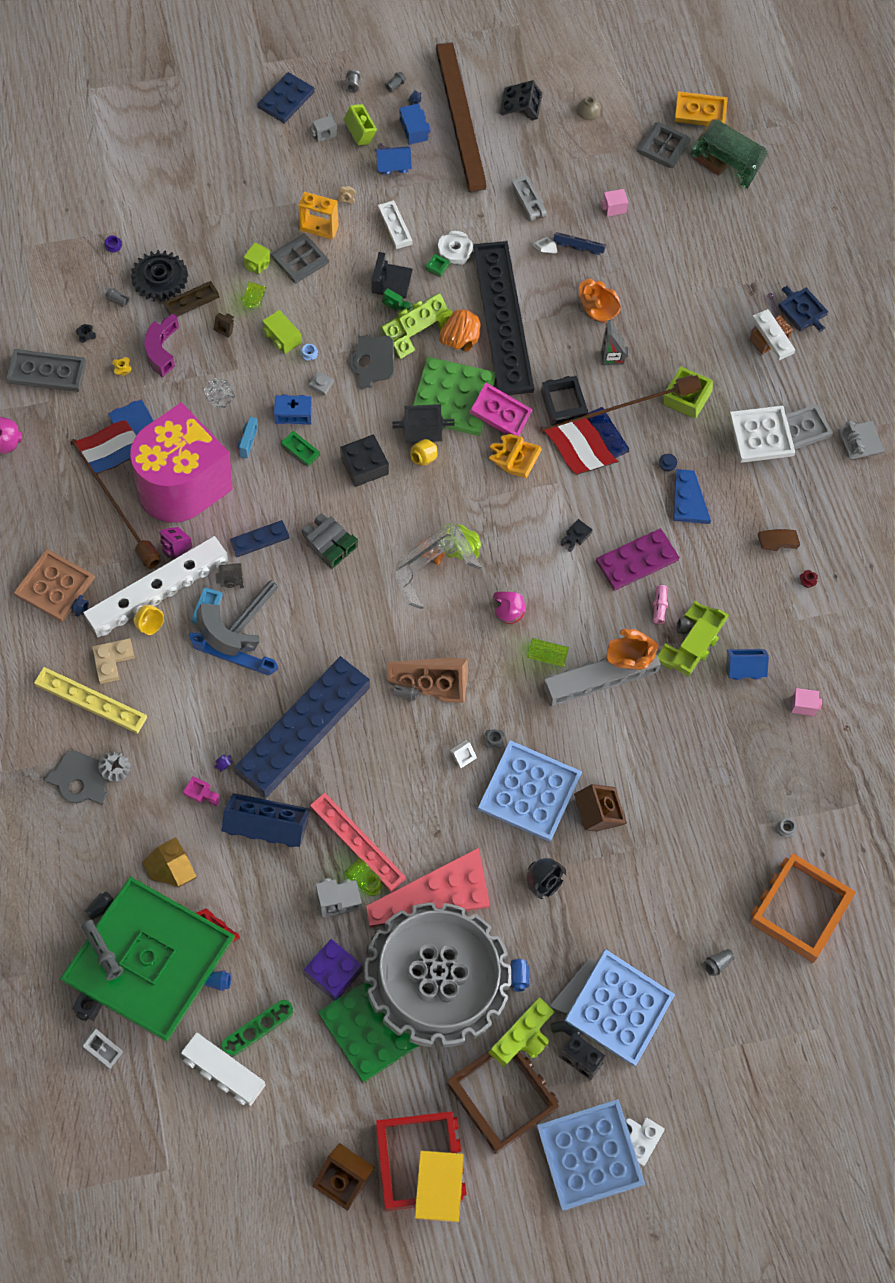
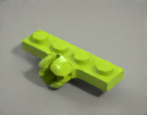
(524, 1034)

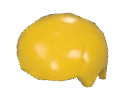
(148, 619)

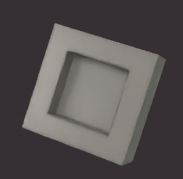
(321, 383)

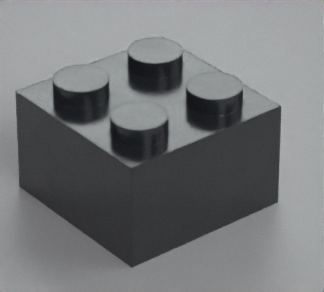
(364, 460)

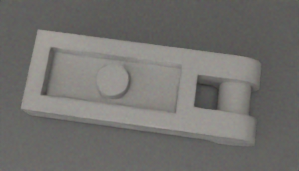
(528, 197)

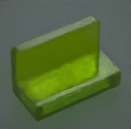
(548, 652)

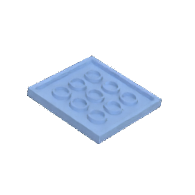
(530, 791)
(619, 1007)
(591, 1155)

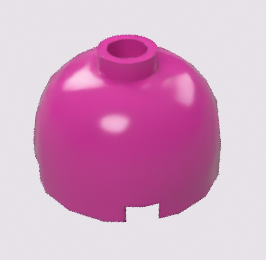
(9, 435)

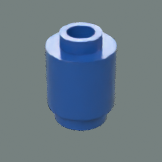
(519, 975)

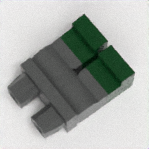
(329, 540)

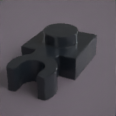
(576, 533)

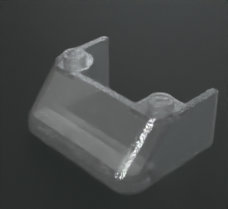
(445, 540)

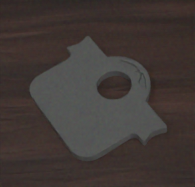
(382, 359)
(82, 768)

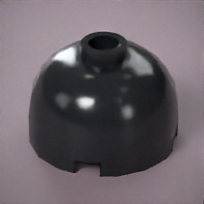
(545, 877)

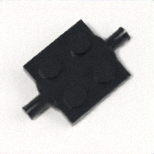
(423, 423)

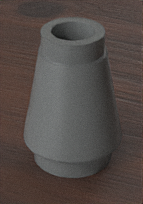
(718, 962)

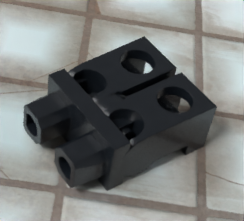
(583, 1053)

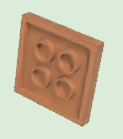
(54, 585)

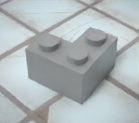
(338, 898)

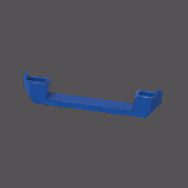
(265, 666)

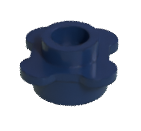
(80, 606)

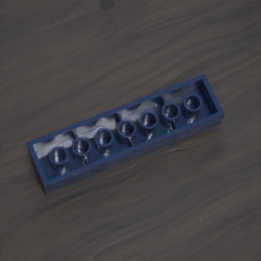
(302, 727)

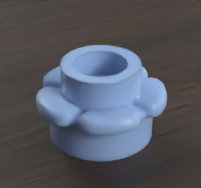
(309, 348)

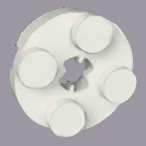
(457, 256)

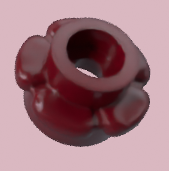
(805, 581)

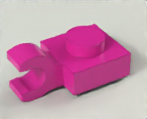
(200, 790)

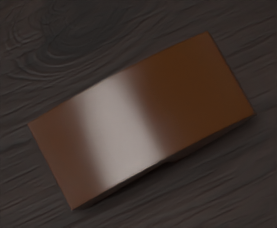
(778, 538)

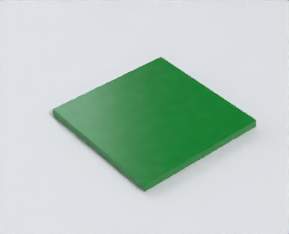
(163, 955)

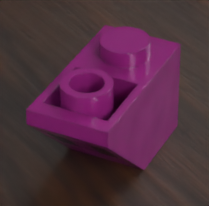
(175, 542)

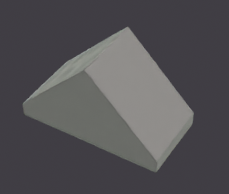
(101, 1048)

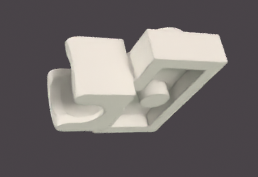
(644, 1138)

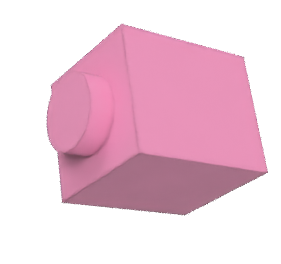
(615, 202)
(806, 702)

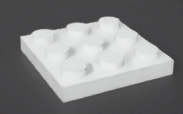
(762, 434)

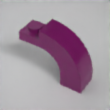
(157, 356)

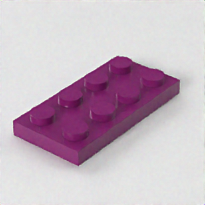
(637, 559)

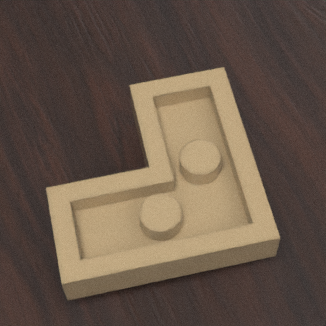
(108, 654)

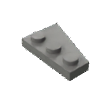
(569, 994)

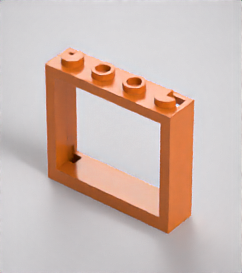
(784, 937)

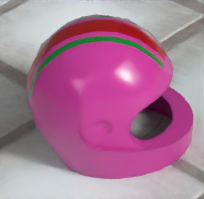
(511, 608)

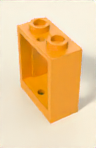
(309, 222)

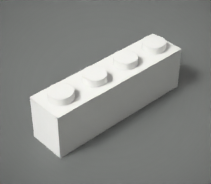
(223, 1069)

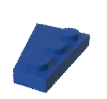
(688, 499)

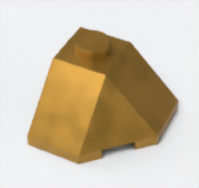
(169, 864)

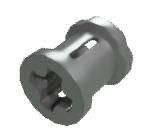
(351, 84)

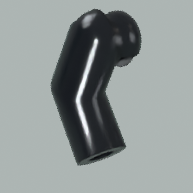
(562, 1026)

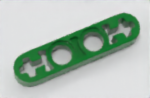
(255, 1025)

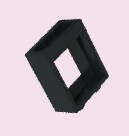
(562, 384)

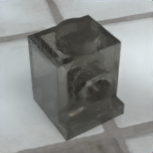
(230, 575)

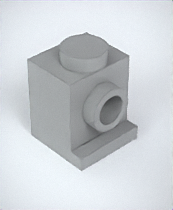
(324, 128)

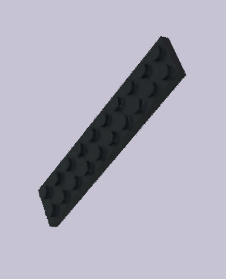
(503, 318)

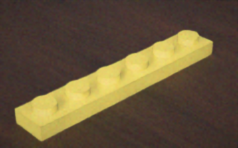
(90, 700)

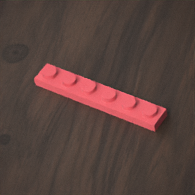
(357, 841)

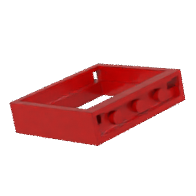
(455, 1147)

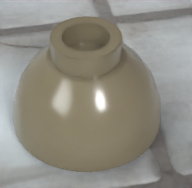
(588, 108)

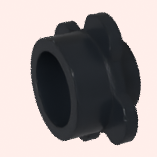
(85, 328)

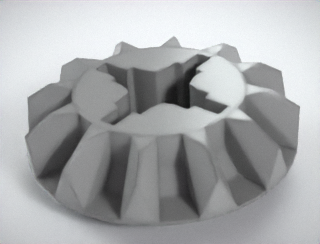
(119, 773)

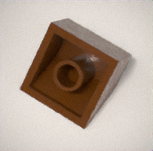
(599, 807)
(343, 1176)

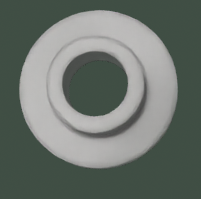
(786, 822)

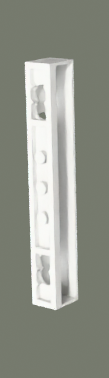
(173, 575)

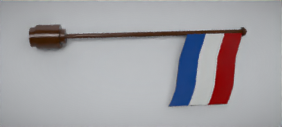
(104, 452)

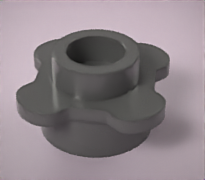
(498, 734)

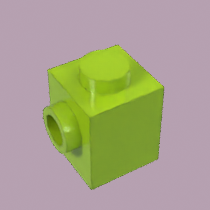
(257, 258)

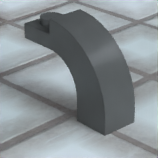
(219, 636)

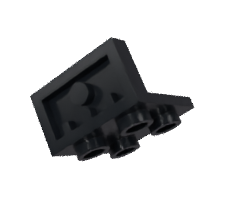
(520, 97)
(391, 277)

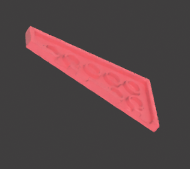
(455, 883)

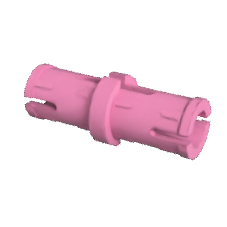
(660, 604)

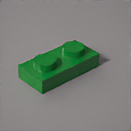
(300, 448)

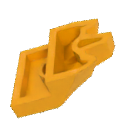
(515, 455)

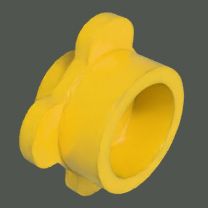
(125, 369)

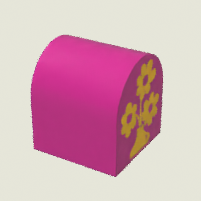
(179, 466)

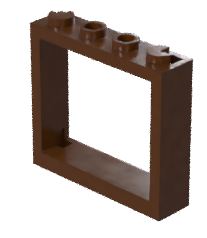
(536, 1081)

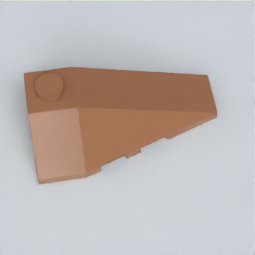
(437, 677)

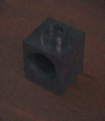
(86, 1014)

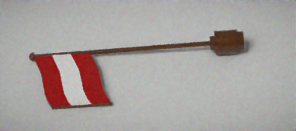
(581, 442)

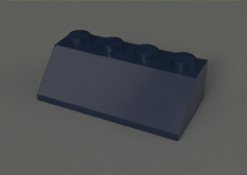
(265, 820)

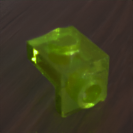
(253, 295)

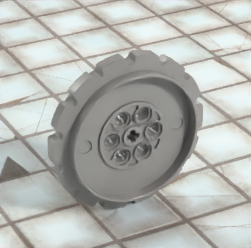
(437, 1015)

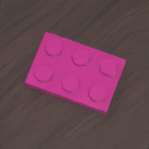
(500, 410)

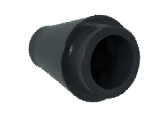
(99, 905)

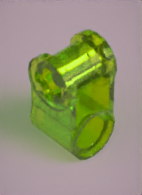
(364, 875)

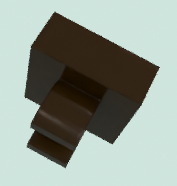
(224, 324)

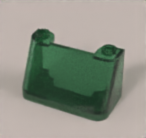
(732, 149)

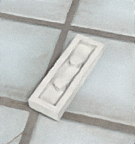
(395, 224)
(773, 334)

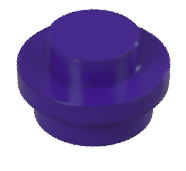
(112, 243)
(223, 762)

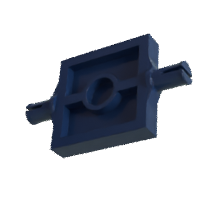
(803, 309)

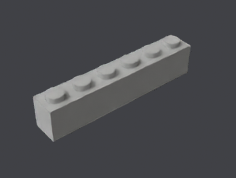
(591, 679)

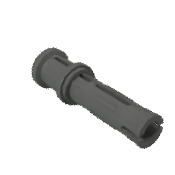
(105, 957)

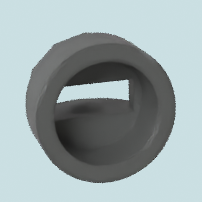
(683, 625)

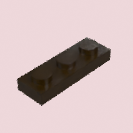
(191, 299)

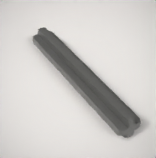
(253, 607)

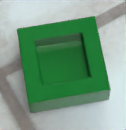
(437, 265)

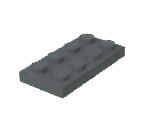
(46, 370)

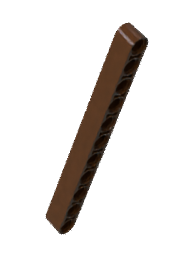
(461, 117)

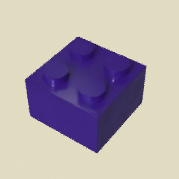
(333, 970)

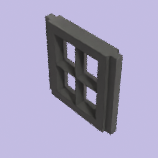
(677, 151)
(291, 247)

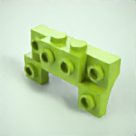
(414, 320)
(696, 645)

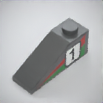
(613, 346)

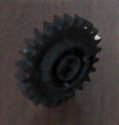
(148, 282)

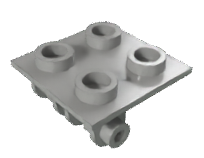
(861, 439)

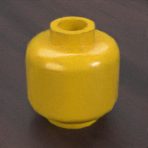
(423, 452)

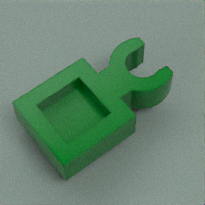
(394, 301)

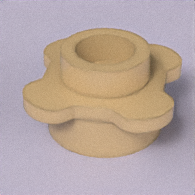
(349, 191)

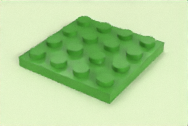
(456, 390)

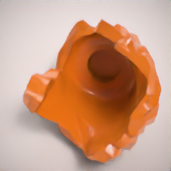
(598, 300)
(460, 329)
(631, 651)

